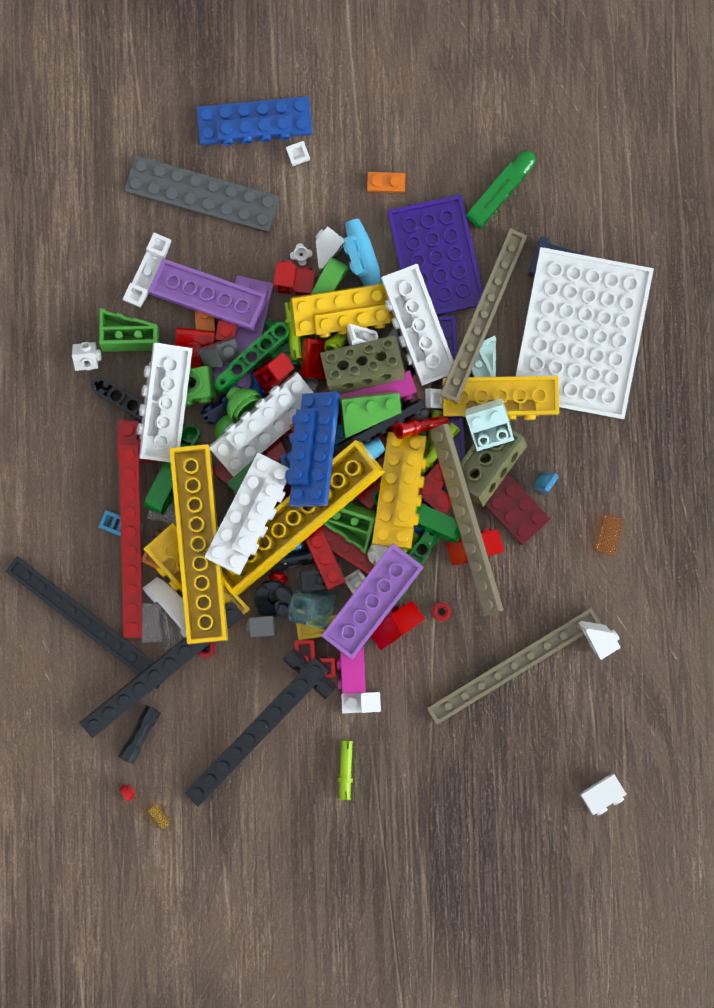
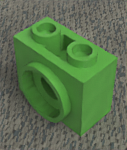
(204, 387)

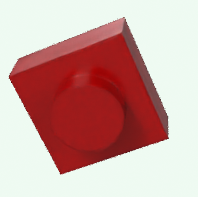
(225, 331)

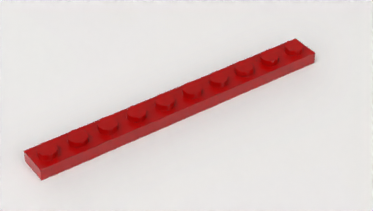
(131, 540)
(316, 541)
(337, 542)

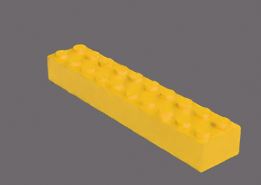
(350, 475)
(195, 532)

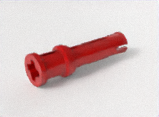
(414, 427)

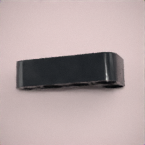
(125, 400)

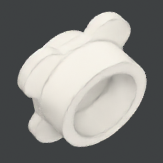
(301, 259)

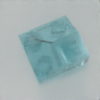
(312, 608)

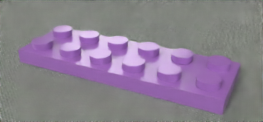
(207, 294)
(246, 337)
(372, 601)

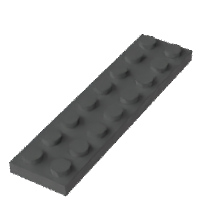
(202, 194)

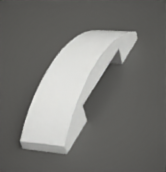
(156, 251)
(169, 600)

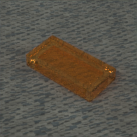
(609, 535)

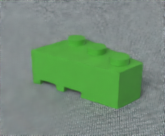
(125, 333)
(367, 410)
(354, 524)

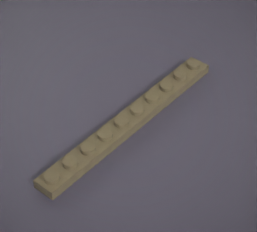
(483, 316)
(466, 520)
(510, 667)

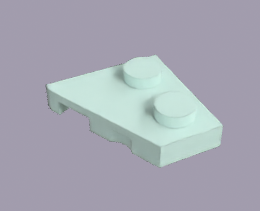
(486, 360)

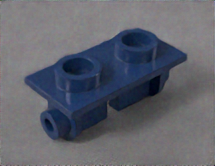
(213, 410)

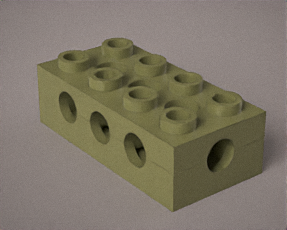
(363, 365)
(488, 467)

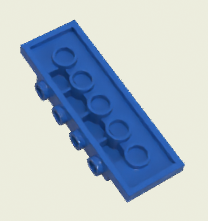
(254, 121)
(312, 449)

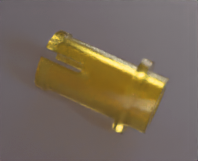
(159, 817)

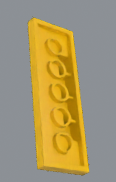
(336, 309)
(521, 396)
(400, 491)
(165, 554)

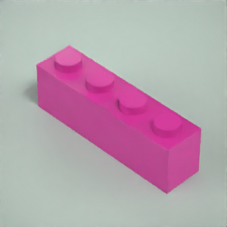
(404, 387)
(352, 673)

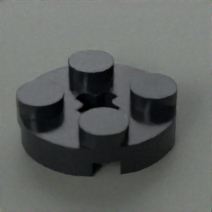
(268, 607)

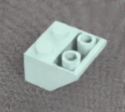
(489, 424)

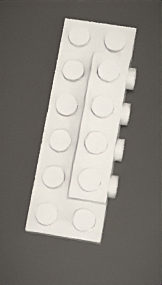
(417, 324)
(163, 401)
(261, 425)
(248, 514)

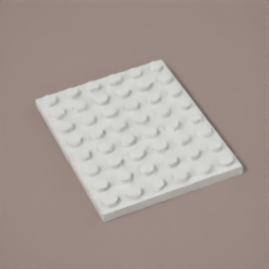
(585, 329)

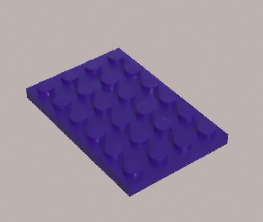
(440, 243)

